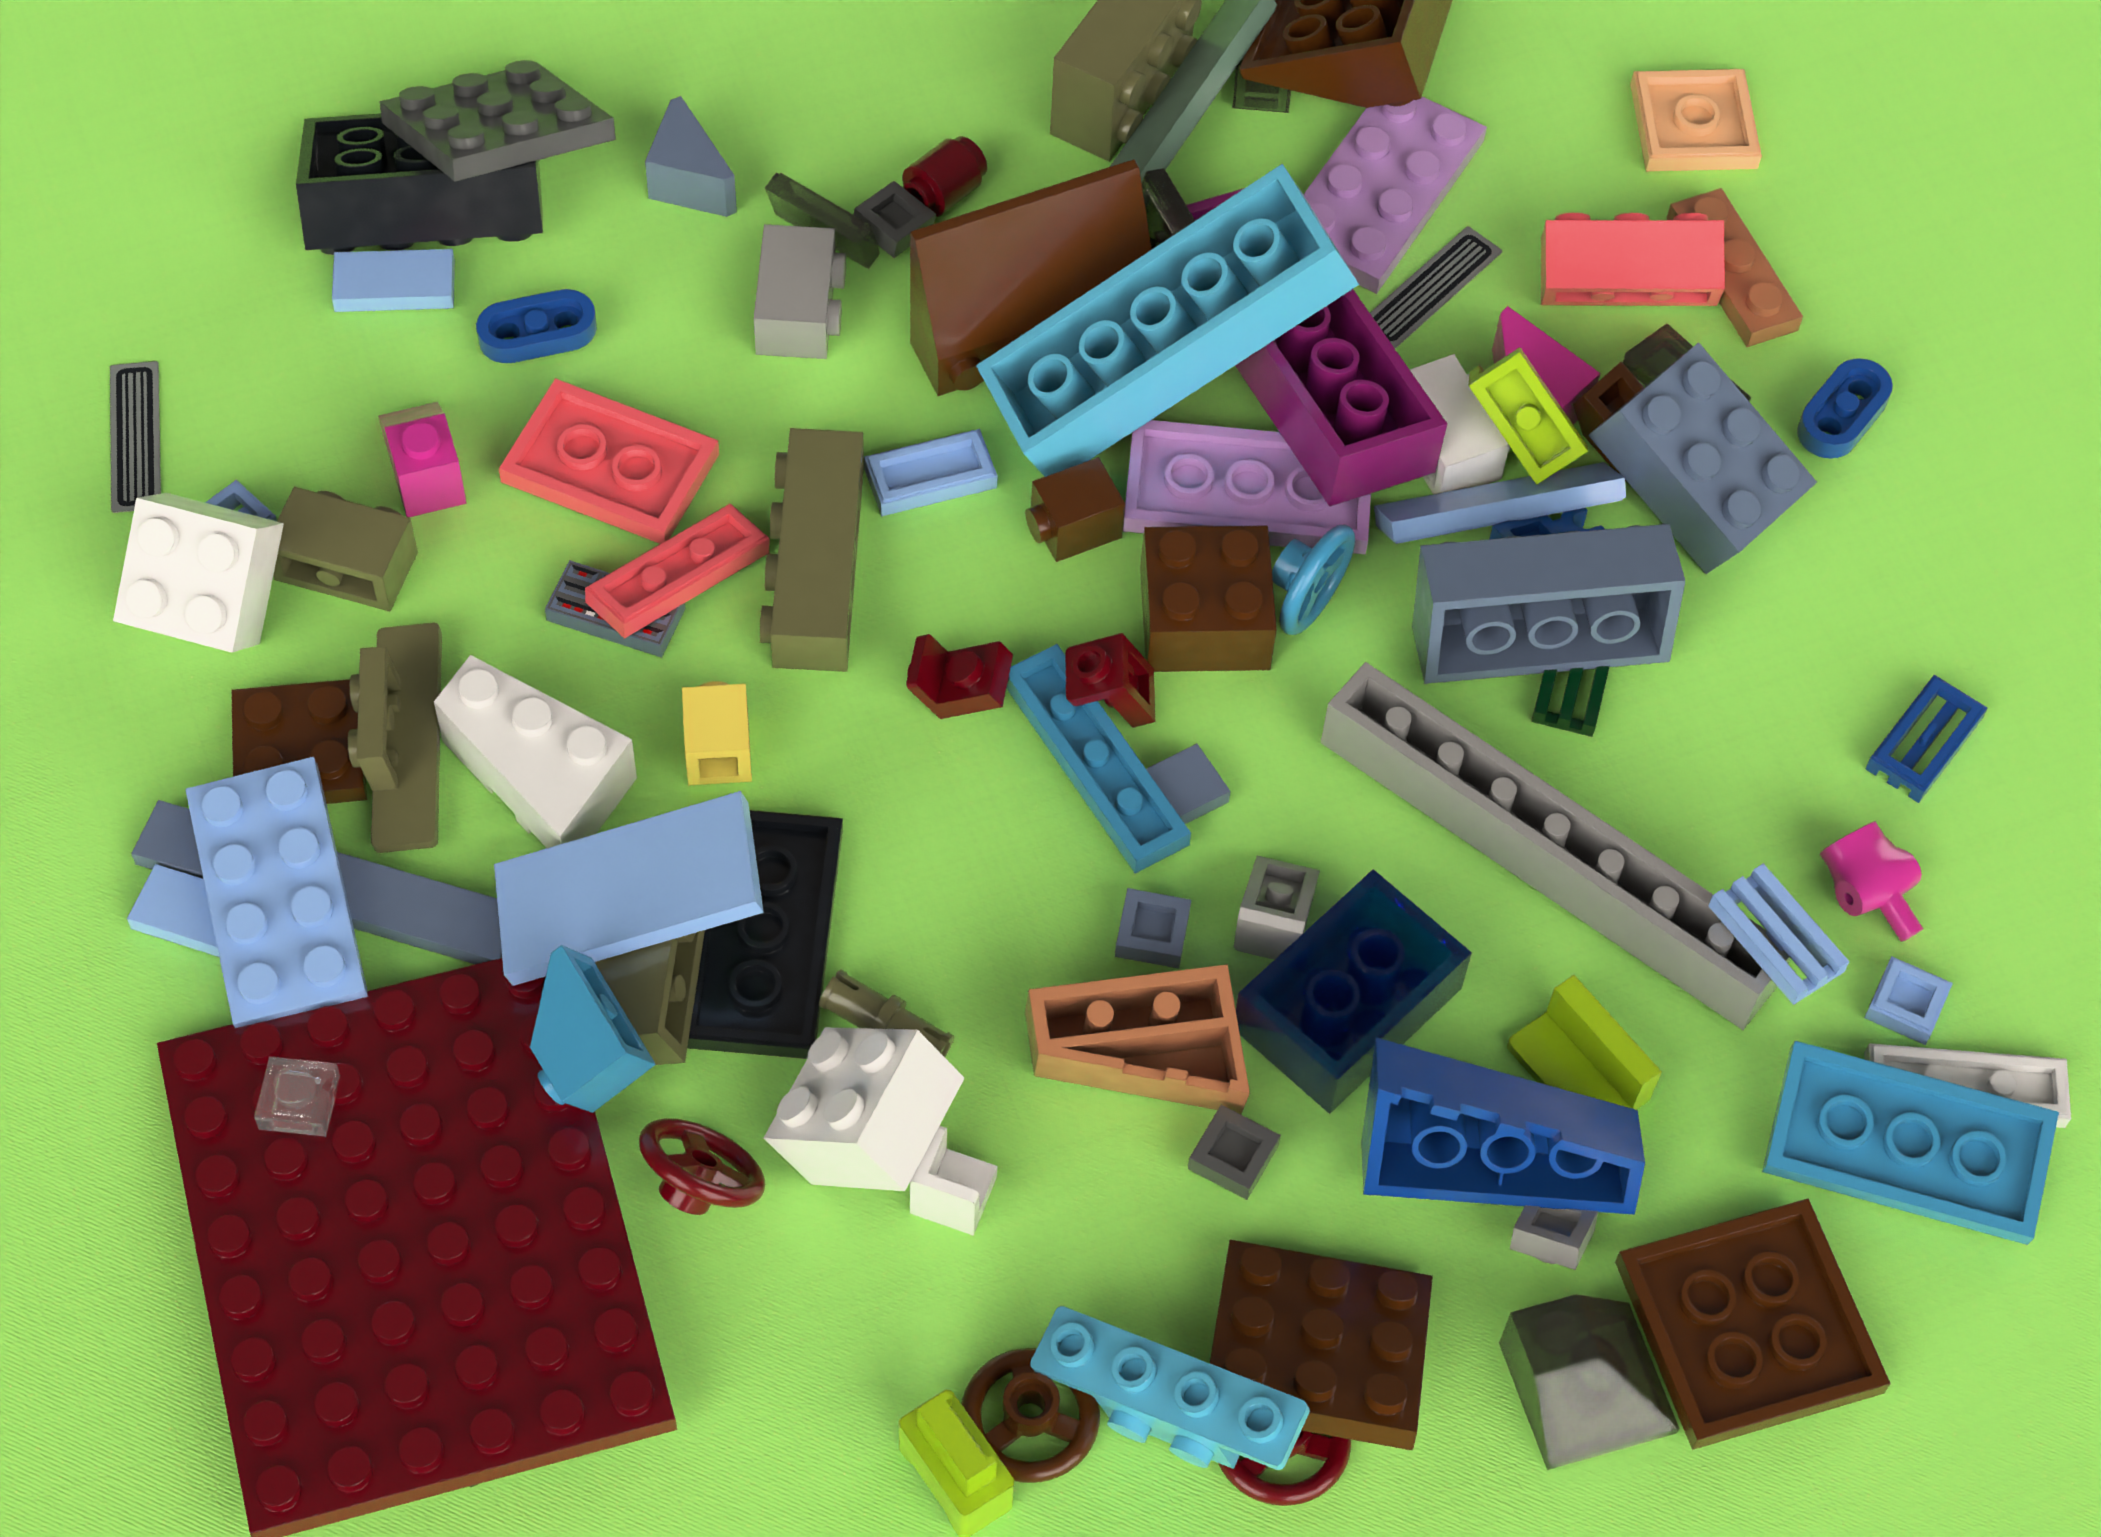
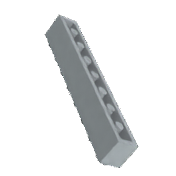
(1545, 841)

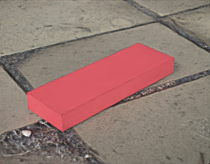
(677, 570)

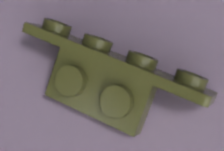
(399, 734)

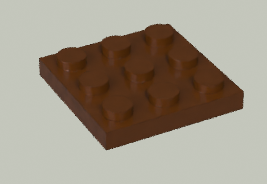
(1751, 1323)
(1330, 1335)

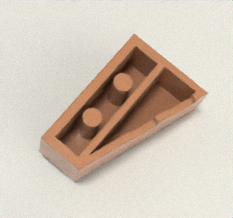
(1143, 1036)

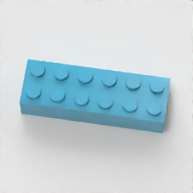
(1167, 324)

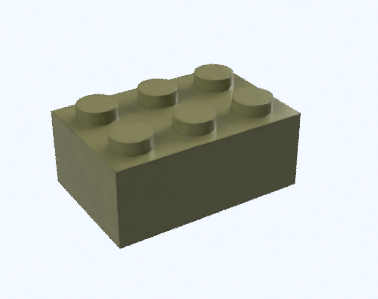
(1118, 69)

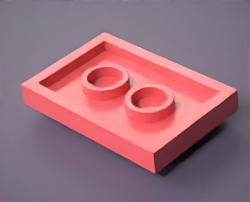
(609, 461)

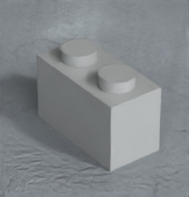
(796, 291)

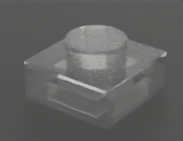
(297, 1096)

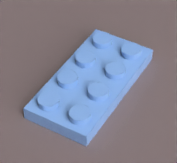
(276, 893)

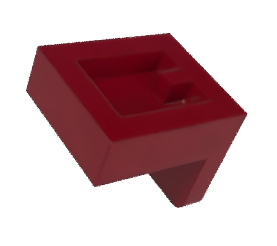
(1112, 672)
(958, 679)

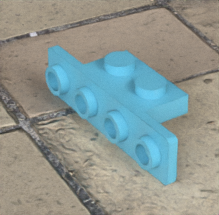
(1170, 1394)

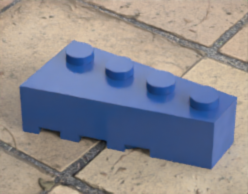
(1493, 1137)

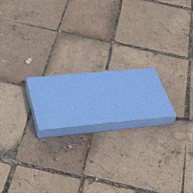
(629, 886)

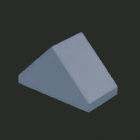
(687, 167)

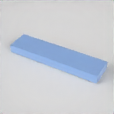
(1499, 502)

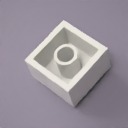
(198, 572)
(864, 1108)

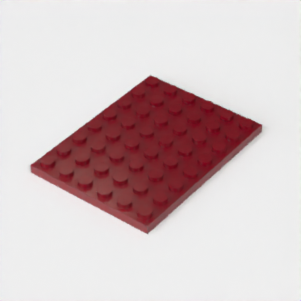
(426, 1279)

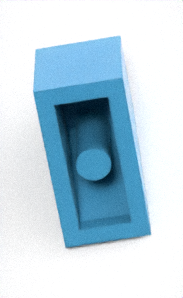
(584, 1035)

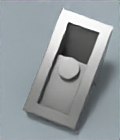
(1274, 907)

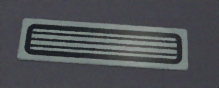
(1434, 285)
(134, 433)

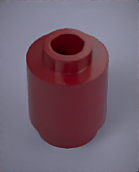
(946, 174)

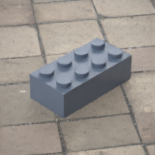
(1547, 603)

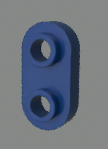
(536, 326)
(1840, 411)

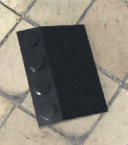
(373, 188)

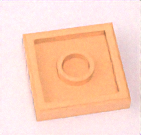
(1695, 120)

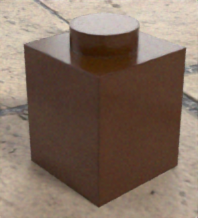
(1075, 510)

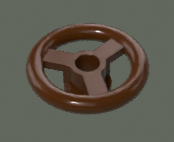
(1039, 1390)

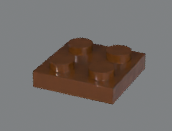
(298, 723)

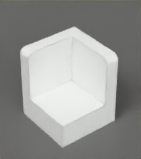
(951, 1186)

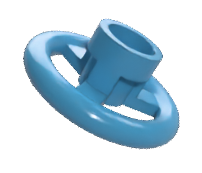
(1311, 576)

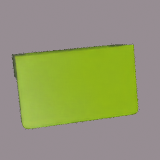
(1527, 415)
(1584, 1050)

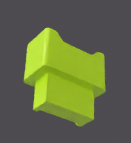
(956, 1463)

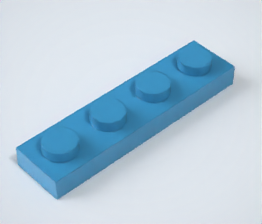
(1098, 762)

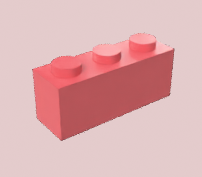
(1632, 261)

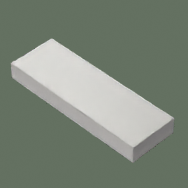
(2016, 1077)

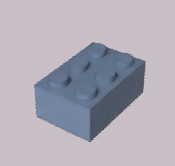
(1703, 459)

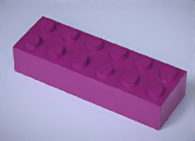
(1344, 399)

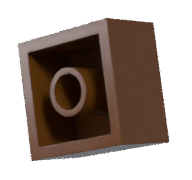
(1207, 598)

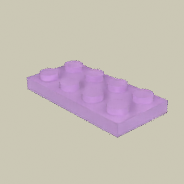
(1390, 182)
(1230, 479)

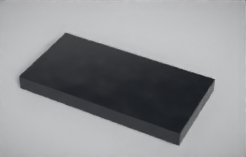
(768, 970)

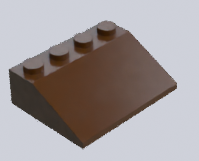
(1349, 49)
(1015, 265)

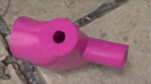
(1874, 875)

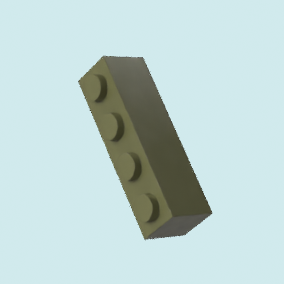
(816, 550)

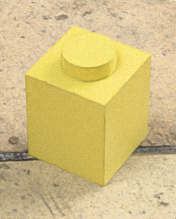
(716, 733)

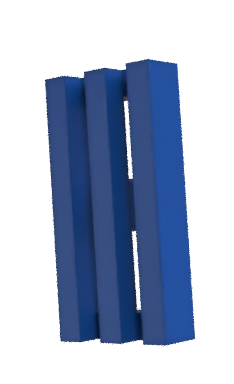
(1902, 771)

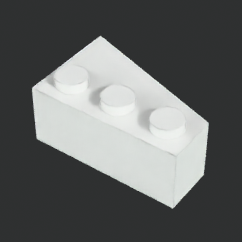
(535, 753)

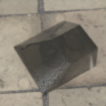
(1585, 1378)

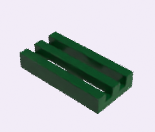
(1564, 719)

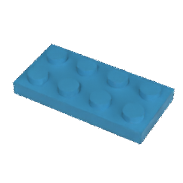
(1911, 1142)

